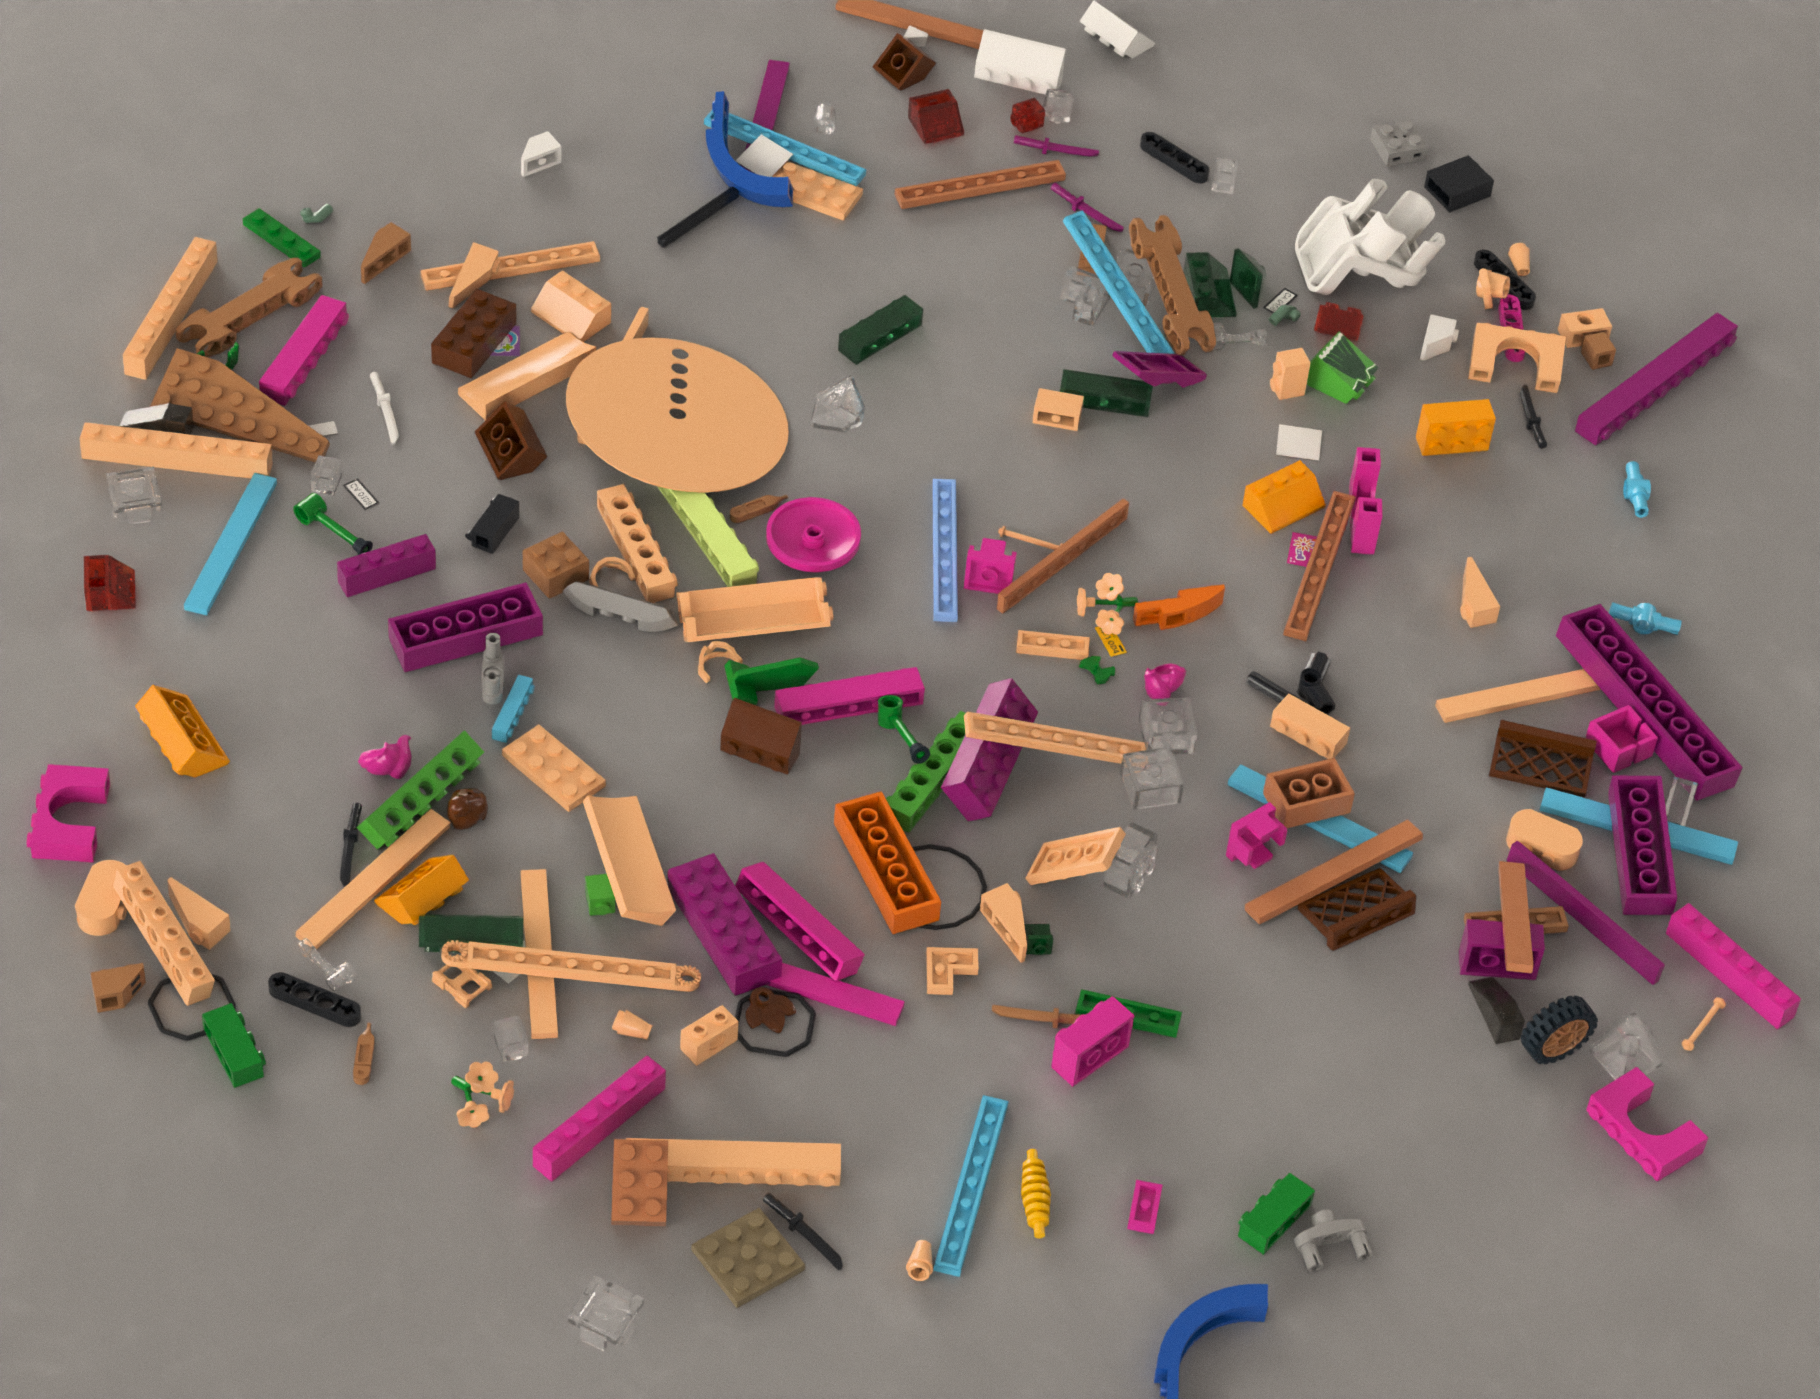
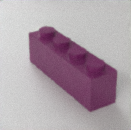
(386, 565)

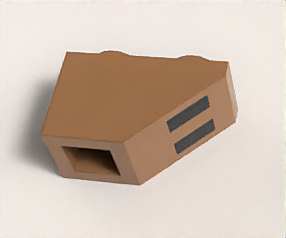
(117, 986)

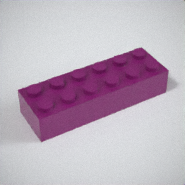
(462, 626)
(982, 765)
(1642, 845)
(724, 924)

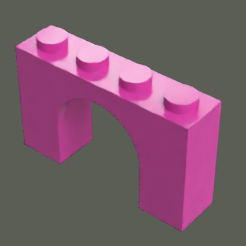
(1367, 509)
(60, 787)
(1655, 1153)

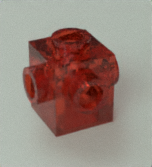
(1027, 115)

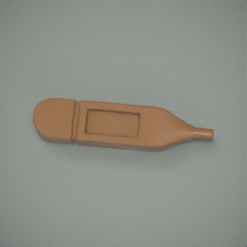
(755, 508)
(364, 1056)

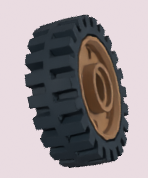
(1559, 1029)

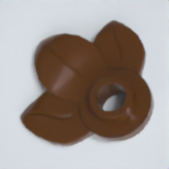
(770, 1012)

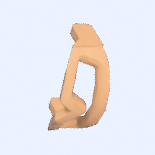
(609, 562)
(730, 653)

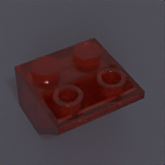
(935, 116)
(1333, 319)
(108, 584)

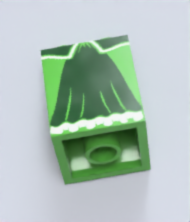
(1341, 370)

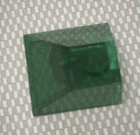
(1247, 277)

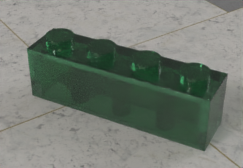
(880, 329)
(1108, 392)
(492, 929)

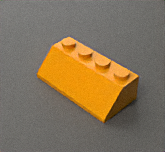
(181, 732)

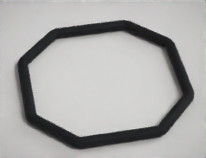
(175, 1034)
(776, 1052)

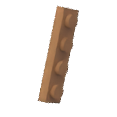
(1551, 918)

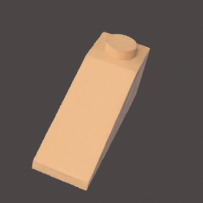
(475, 272)
(1478, 602)
(1004, 912)
(202, 919)

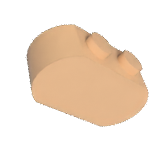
(1546, 837)
(98, 903)

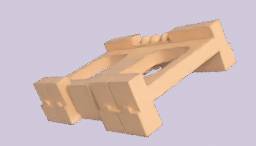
(454, 985)

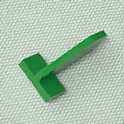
(747, 681)

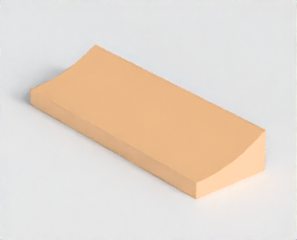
(526, 374)
(630, 859)

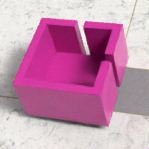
(1617, 738)

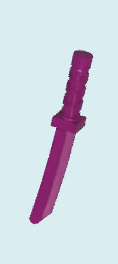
(1046, 145)
(1078, 203)

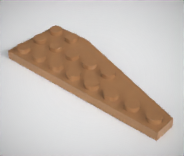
(235, 407)

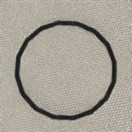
(981, 877)

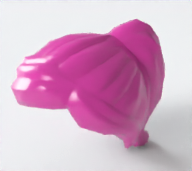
(1163, 680)
(389, 760)

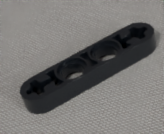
(1155, 144)
(1489, 261)
(312, 1002)

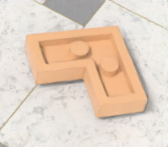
(944, 962)

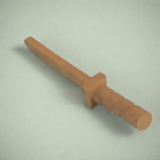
(1036, 1015)

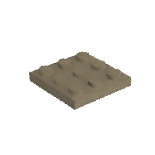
(748, 1257)

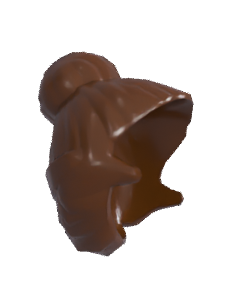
(467, 808)

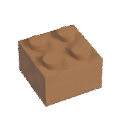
(555, 564)

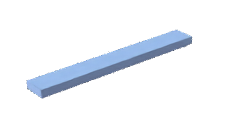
(944, 550)

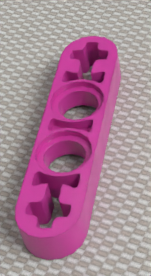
(1514, 313)

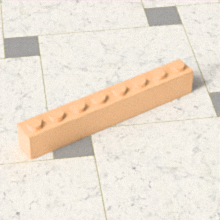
(170, 308)
(175, 451)
(753, 1162)

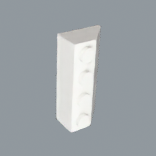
(1019, 62)

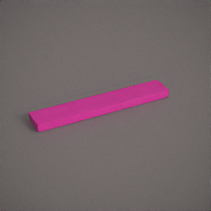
(839, 994)

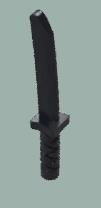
(1533, 421)
(350, 836)
(796, 1222)

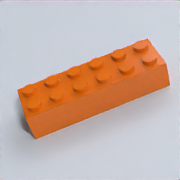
(887, 862)

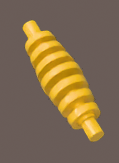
(1035, 1193)

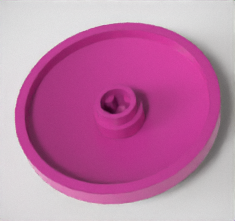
(813, 534)

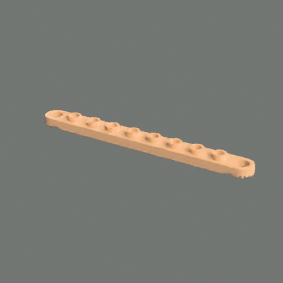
(571, 966)

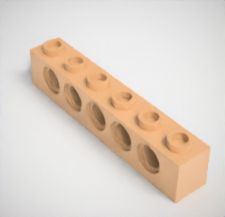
(636, 543)
(163, 933)

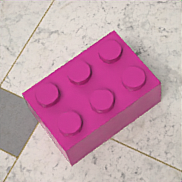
(1092, 1040)

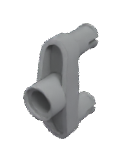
(492, 670)
(1329, 1230)

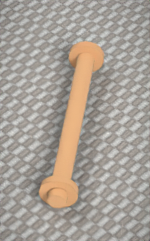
(1002, 531)
(1688, 1043)

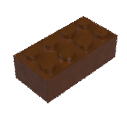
(473, 333)

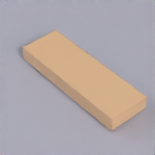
(1052, 645)

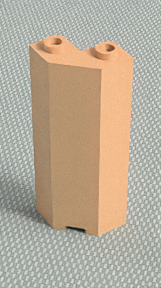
(754, 609)

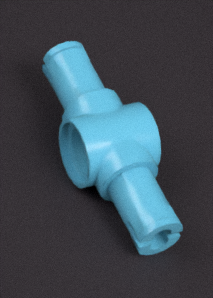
(1637, 489)
(1645, 618)

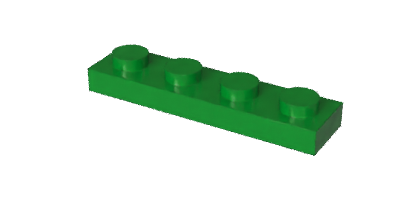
(281, 237)
(1146, 1016)

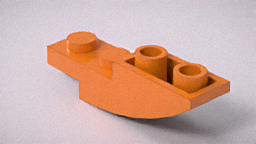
(1179, 611)

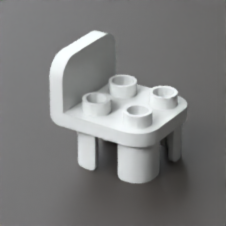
(1355, 237)

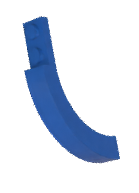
(754, 187)
(1209, 1312)

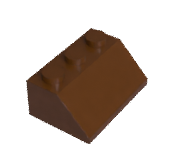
(510, 442)
(761, 736)

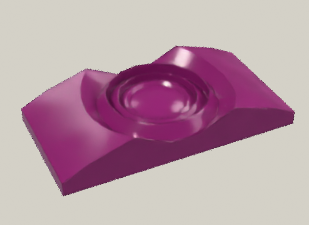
(1161, 368)

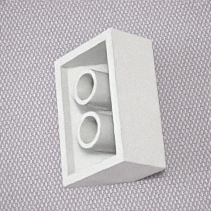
(1115, 31)

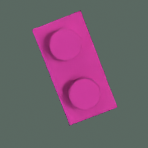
(1144, 1207)

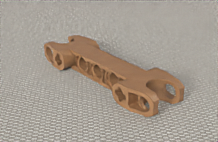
(1161, 253)
(277, 289)

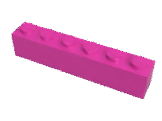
(304, 349)
(848, 696)
(799, 921)
(1733, 966)
(599, 1118)

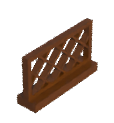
(1545, 743)
(1367, 919)

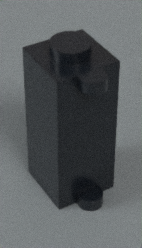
(494, 523)

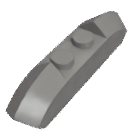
(650, 616)

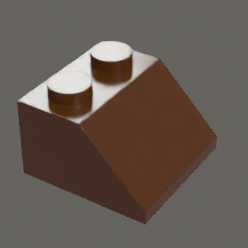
(903, 63)

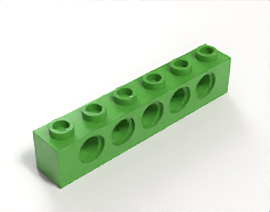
(925, 780)
(377, 828)

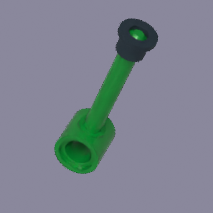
(313, 509)
(890, 717)

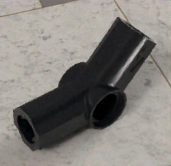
(1311, 684)

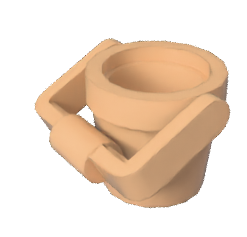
(1491, 286)

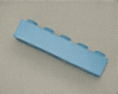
(512, 708)

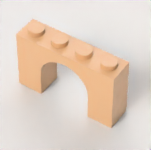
(1542, 347)

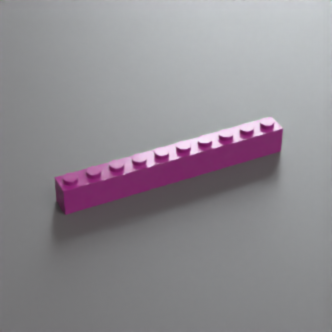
(1656, 379)

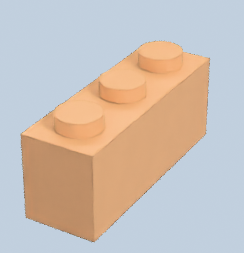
(1310, 727)

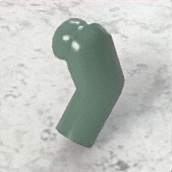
(318, 216)
(1284, 312)

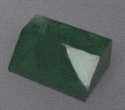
(1209, 284)

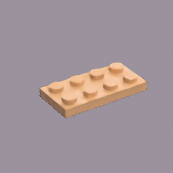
(820, 191)
(553, 767)
(1075, 856)

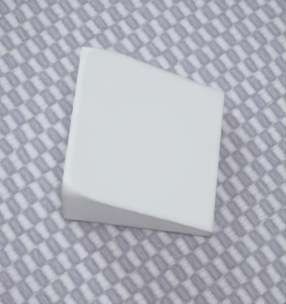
(916, 36)

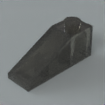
(161, 418)
(1498, 1010)

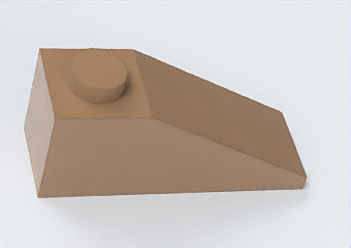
(385, 249)

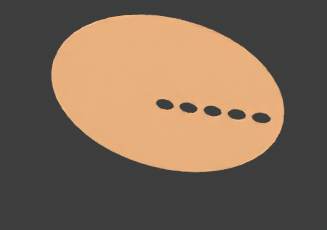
(623, 405)

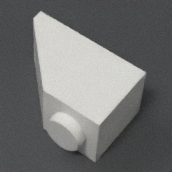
(540, 153)
(1439, 336)

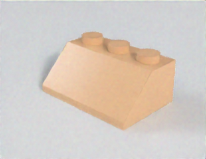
(572, 307)

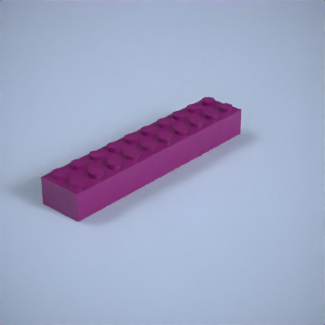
(1633, 680)

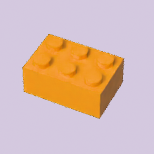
(1455, 427)

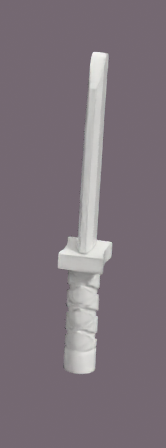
(384, 401)

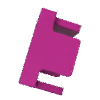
(989, 568)
(1250, 834)

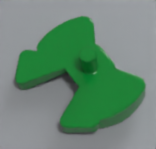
(1092, 665)

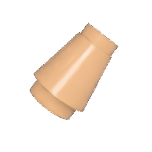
(1520, 258)
(631, 1025)
(920, 1262)

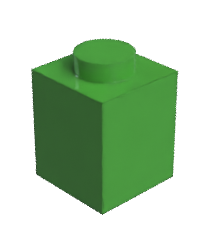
(599, 895)

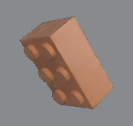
(1309, 793)
(639, 1182)

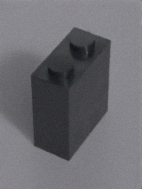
(1458, 183)

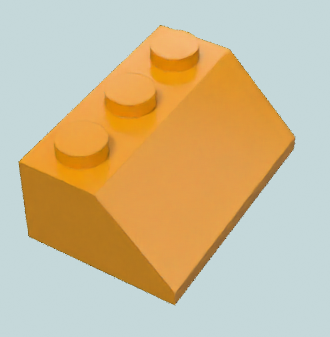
(1284, 497)
(423, 889)

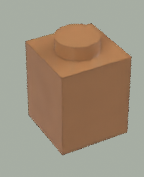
(1598, 350)

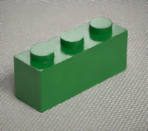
(233, 1045)
(1275, 1213)

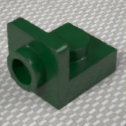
(1038, 939)

